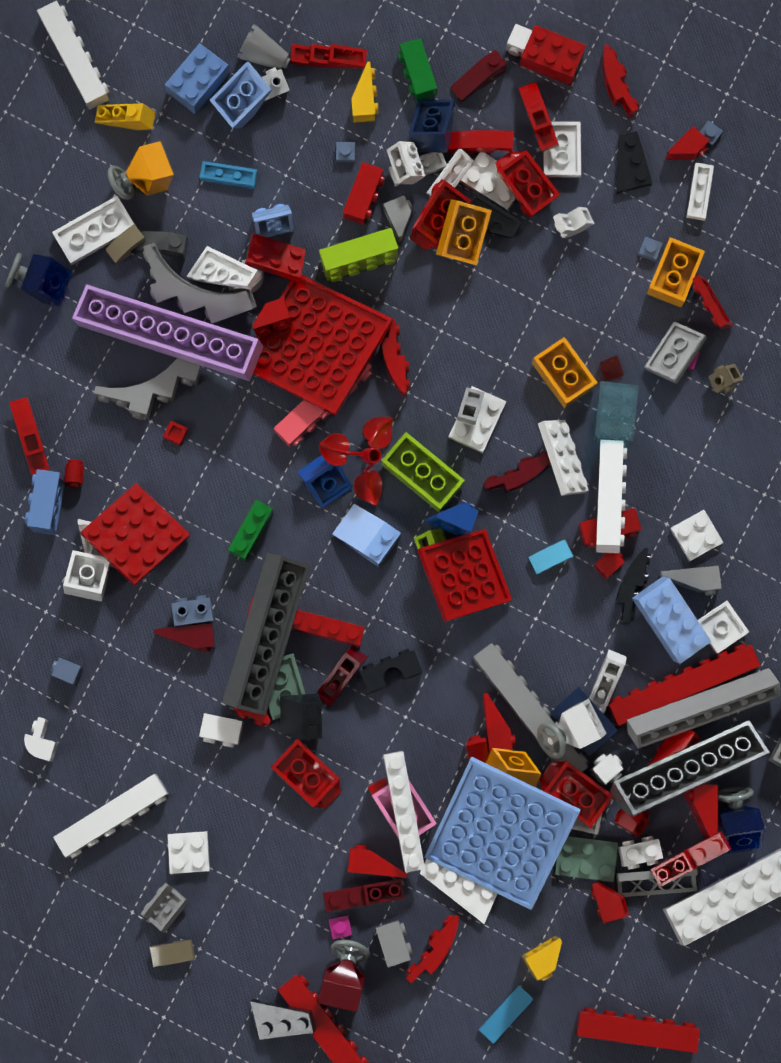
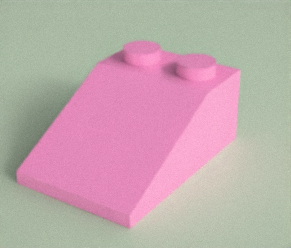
(423, 816)

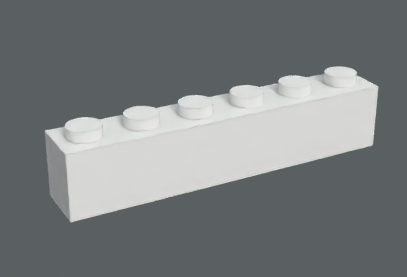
(73, 55)
(610, 496)
(111, 815)

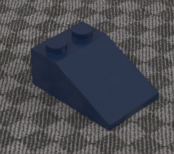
(432, 125)

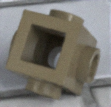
(725, 378)

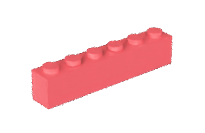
(305, 416)

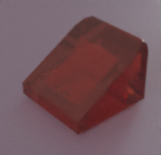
(611, 368)

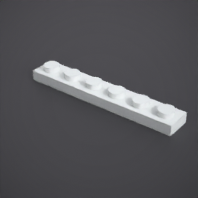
(404, 811)

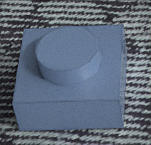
(711, 132)
(345, 151)
(650, 249)

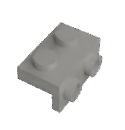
(164, 907)

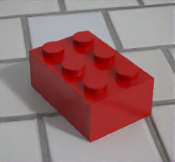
(552, 55)

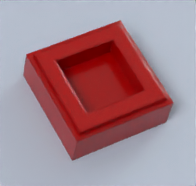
(175, 433)

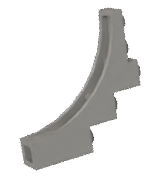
(169, 284)
(163, 387)

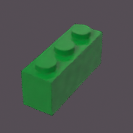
(417, 69)
(251, 530)

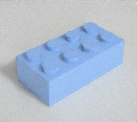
(671, 619)

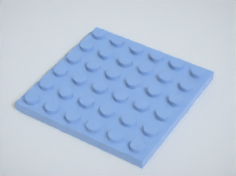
(502, 833)

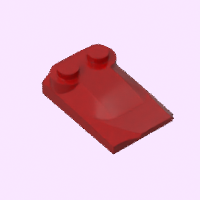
(526, 181)
(430, 222)
(308, 775)
(576, 789)

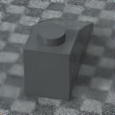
(168, 243)

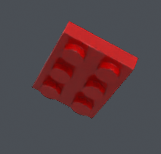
(275, 257)
(711, 303)

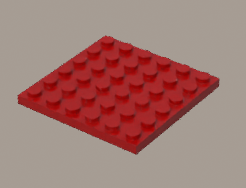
(324, 347)

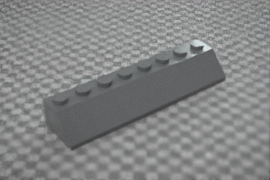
(266, 634)
(688, 769)

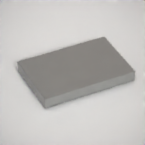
(675, 352)

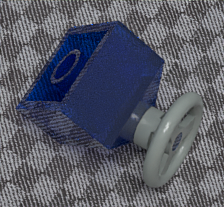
(43, 279)
(739, 823)

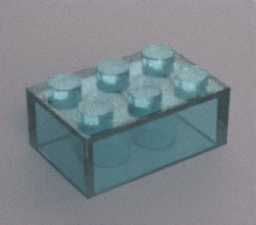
(615, 412)

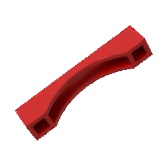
(671, 745)

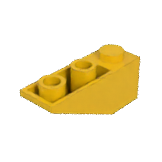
(363, 98)
(126, 116)

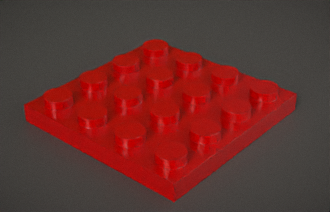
(135, 534)
(464, 575)

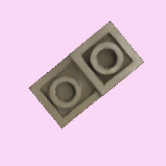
(124, 243)
(172, 953)

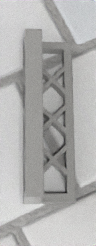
(649, 875)

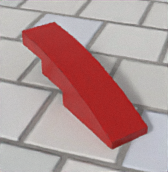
(328, 57)
(481, 141)

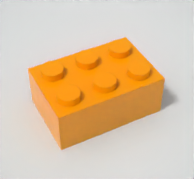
(463, 232)
(675, 272)
(564, 372)

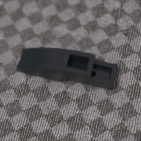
(633, 578)

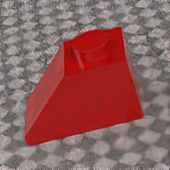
(689, 146)

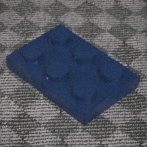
(575, 698)

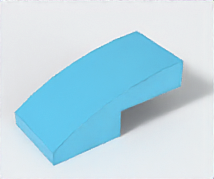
(550, 556)

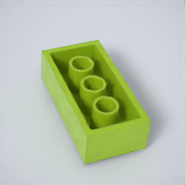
(359, 254)
(422, 472)

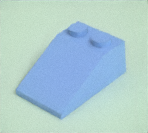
(241, 96)
(273, 221)
(367, 534)

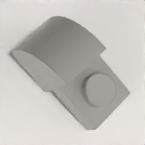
(470, 406)

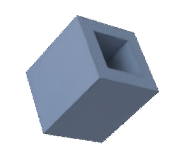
(66, 671)

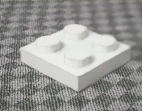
(696, 535)
(723, 626)
(188, 852)

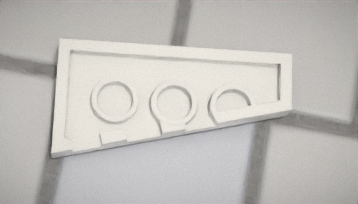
(222, 270)
(466, 893)

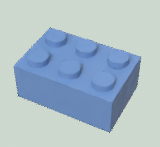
(197, 78)
(45, 502)

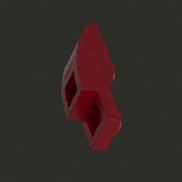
(527, 471)
(363, 895)

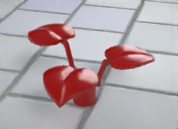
(335, 451)

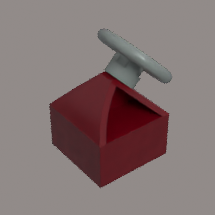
(343, 980)

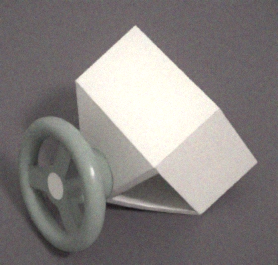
(576, 727)

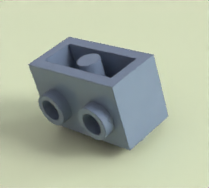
(193, 615)

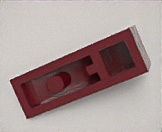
(479, 75)
(196, 637)
(341, 675)

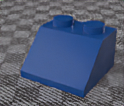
(324, 481)
(455, 520)

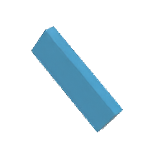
(228, 175)
(506, 1014)

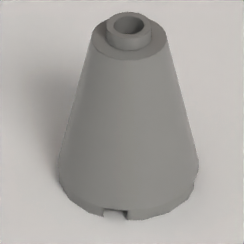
(263, 50)

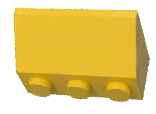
(543, 959)

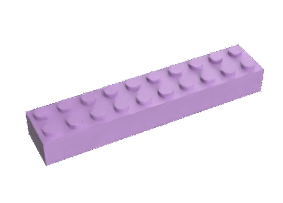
(168, 332)

